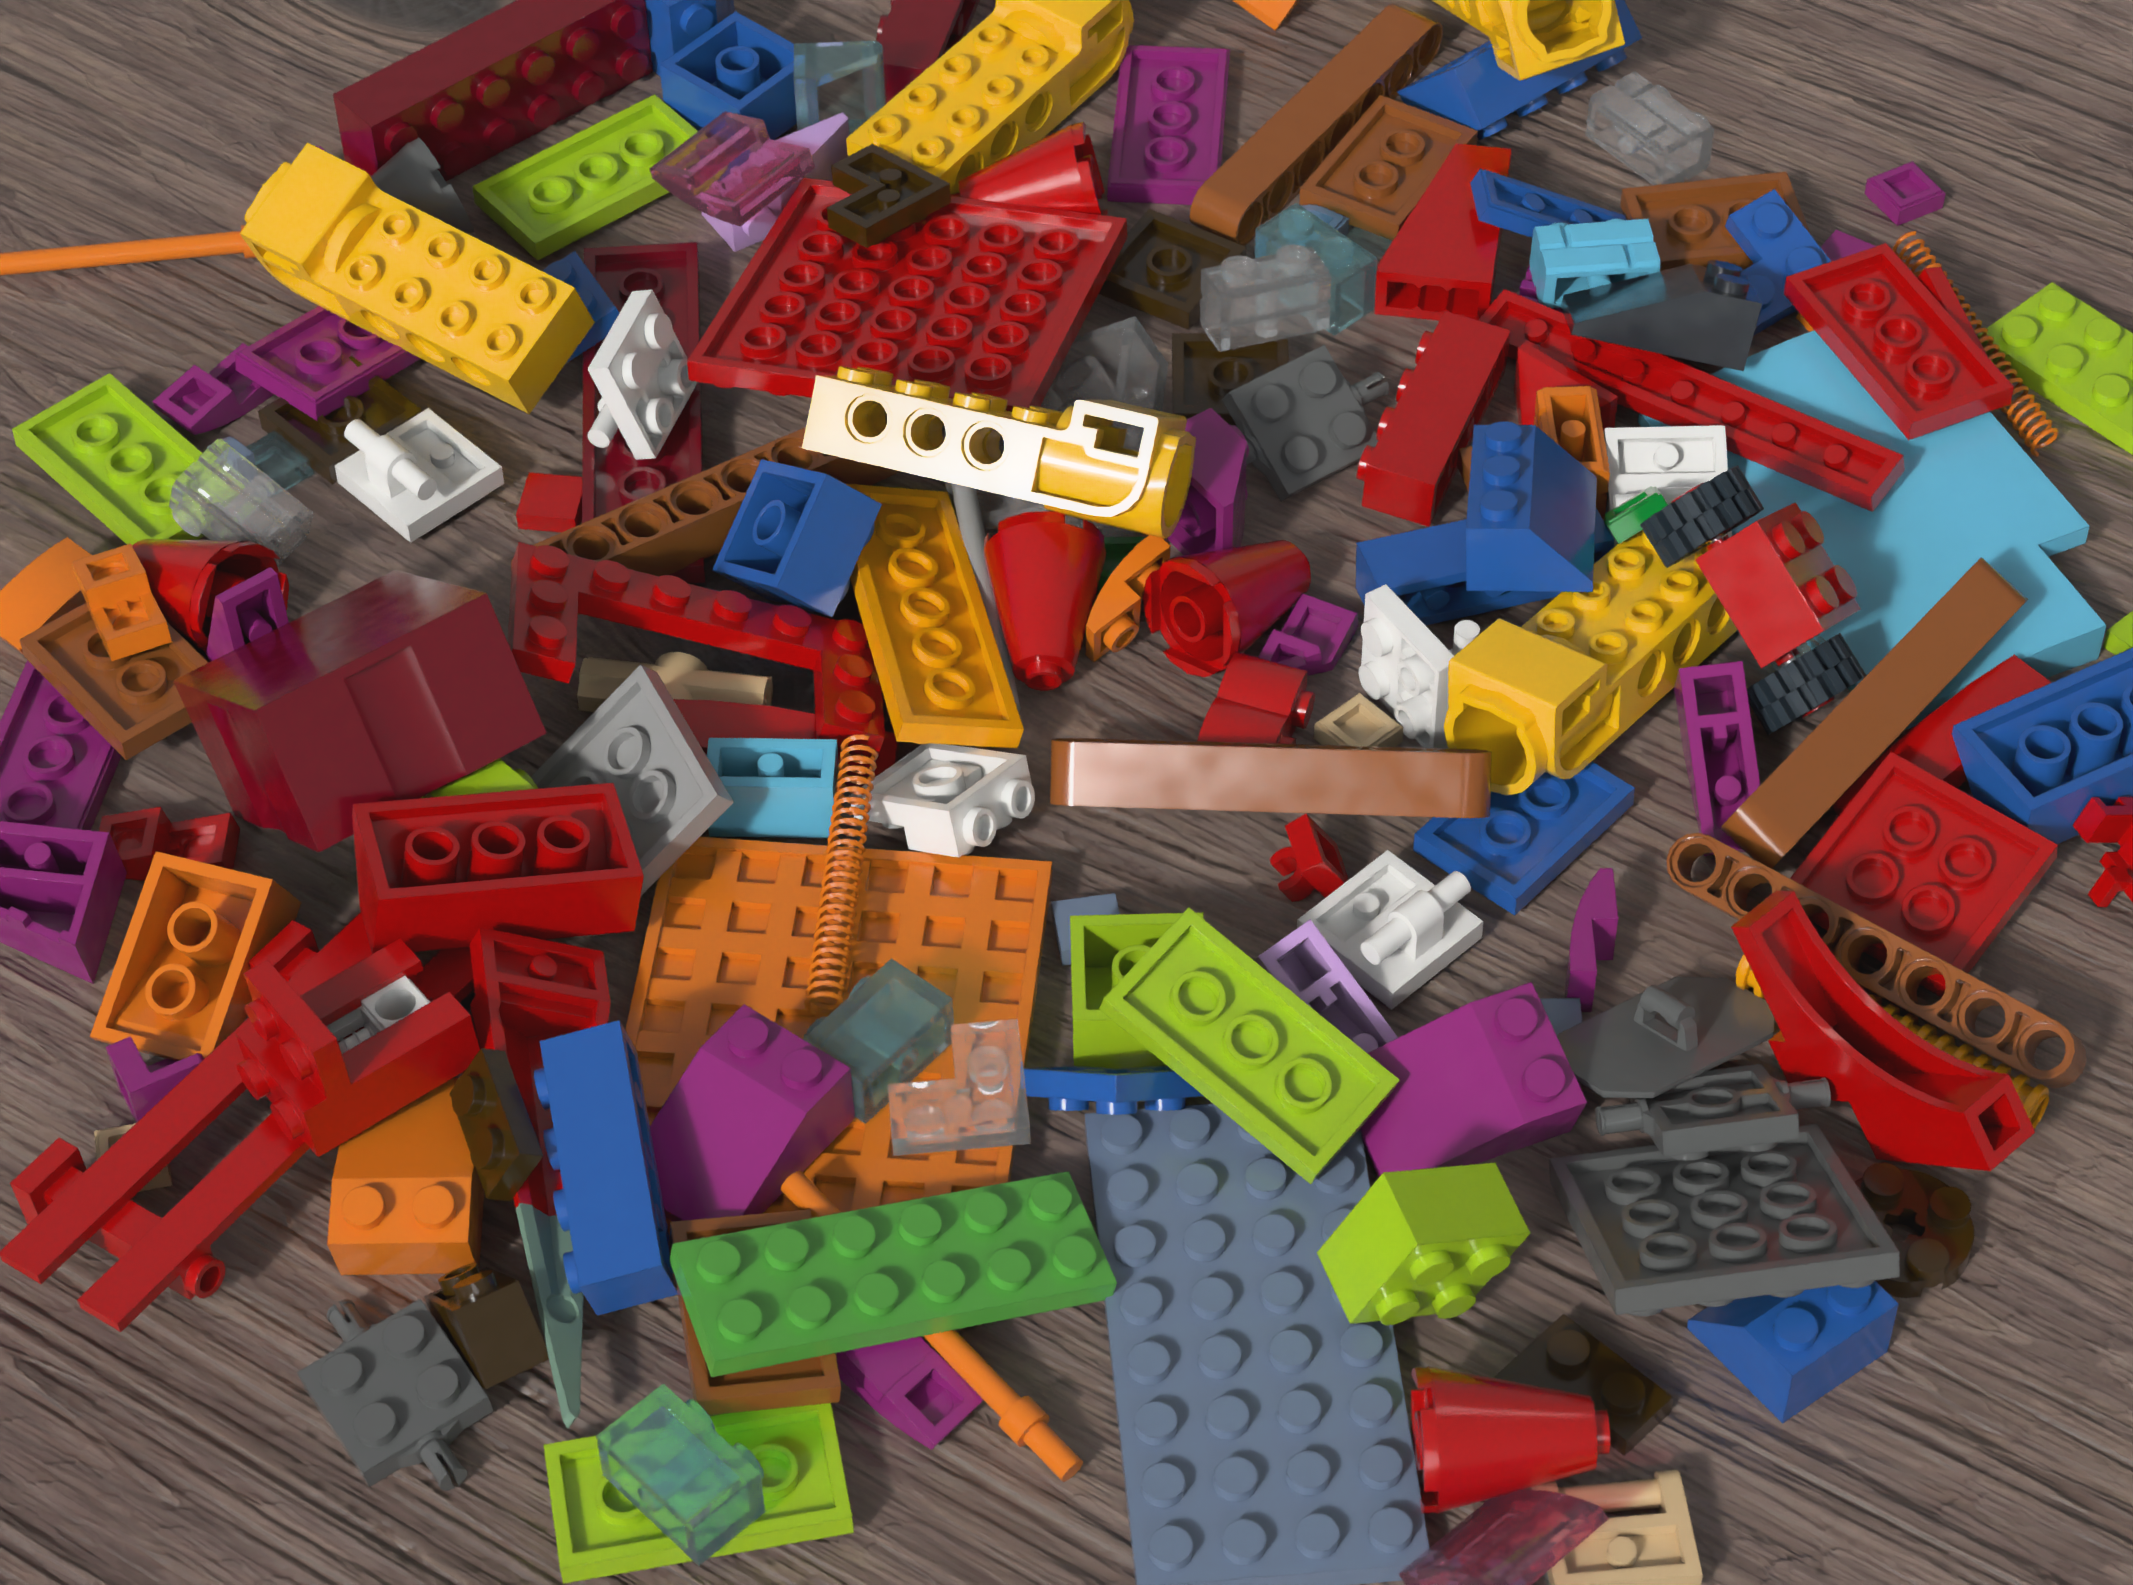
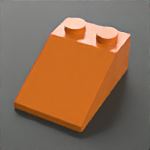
(186, 957)
(407, 1194)

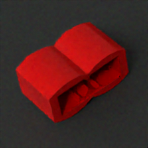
(1258, 703)

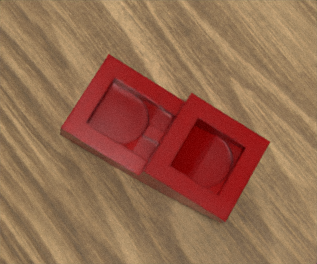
(149, 830)

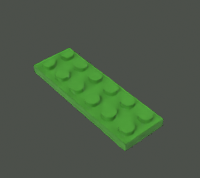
(890, 1273)

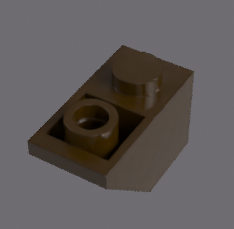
(487, 1323)

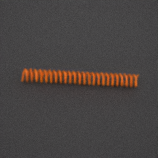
(2018, 412)
(842, 777)

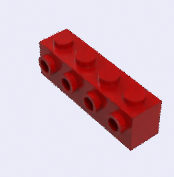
(1433, 418)

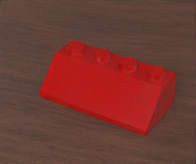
(496, 861)

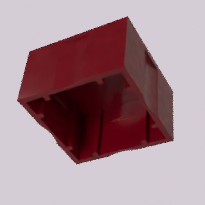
(360, 706)

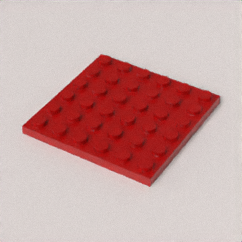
(958, 300)

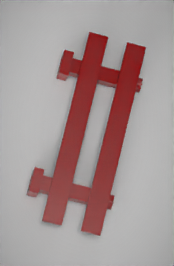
(78, 1204)

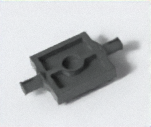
(1304, 421)
(1718, 1112)
(395, 1393)

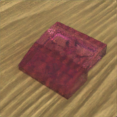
(732, 168)
(1507, 1541)

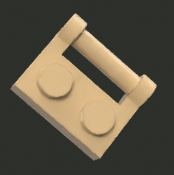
(1633, 1548)

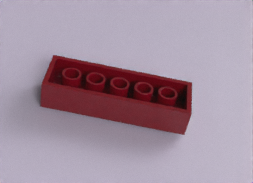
(495, 82)

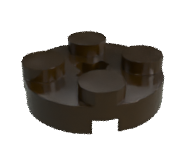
(1932, 1210)

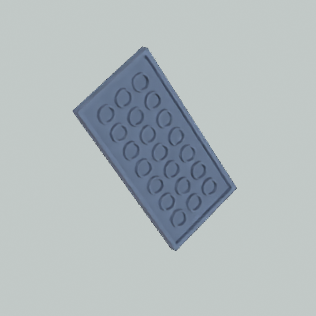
(1245, 1401)

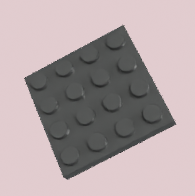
(1721, 1224)

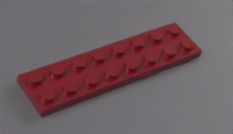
(612, 473)

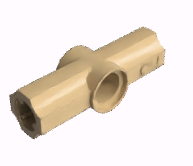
(681, 674)

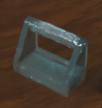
(828, 61)

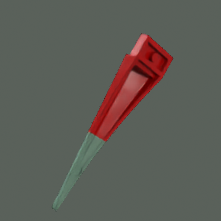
(523, 996)

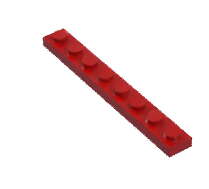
(1689, 397)

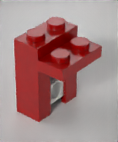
(350, 1045)

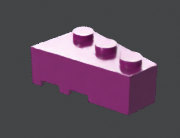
(58, 894)

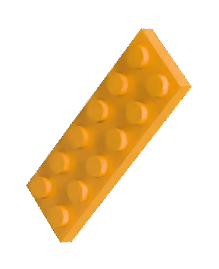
(931, 626)

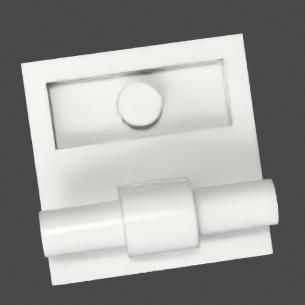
(640, 378)
(1662, 457)
(416, 473)
(1408, 665)
(1396, 926)

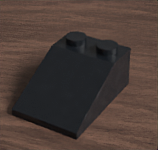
(1674, 312)

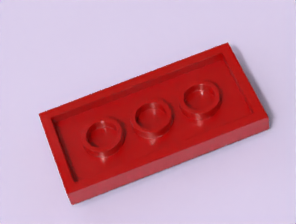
(1898, 341)

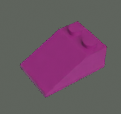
(1473, 1086)
(747, 1119)

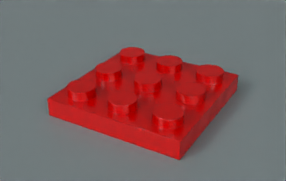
(1926, 865)

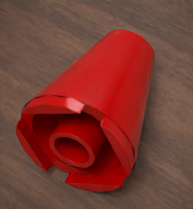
(1049, 174)
(192, 572)
(1044, 592)
(1222, 601)
(1497, 1436)

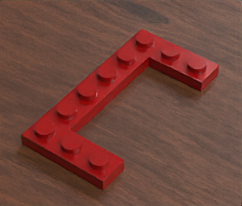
(556, 586)

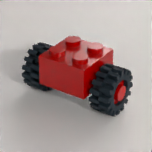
(1772, 586)

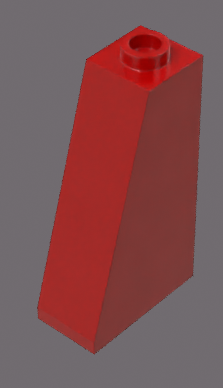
(1442, 251)

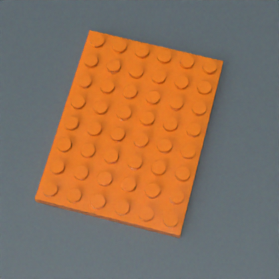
(740, 929)

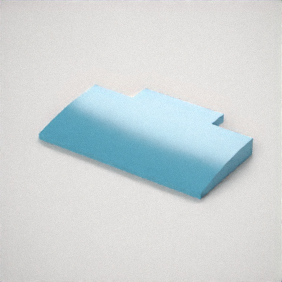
(1959, 500)

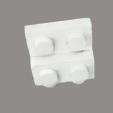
(951, 797)

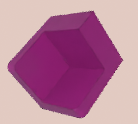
(142, 1084)

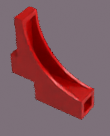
(1903, 1090)

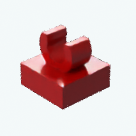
(1312, 857)

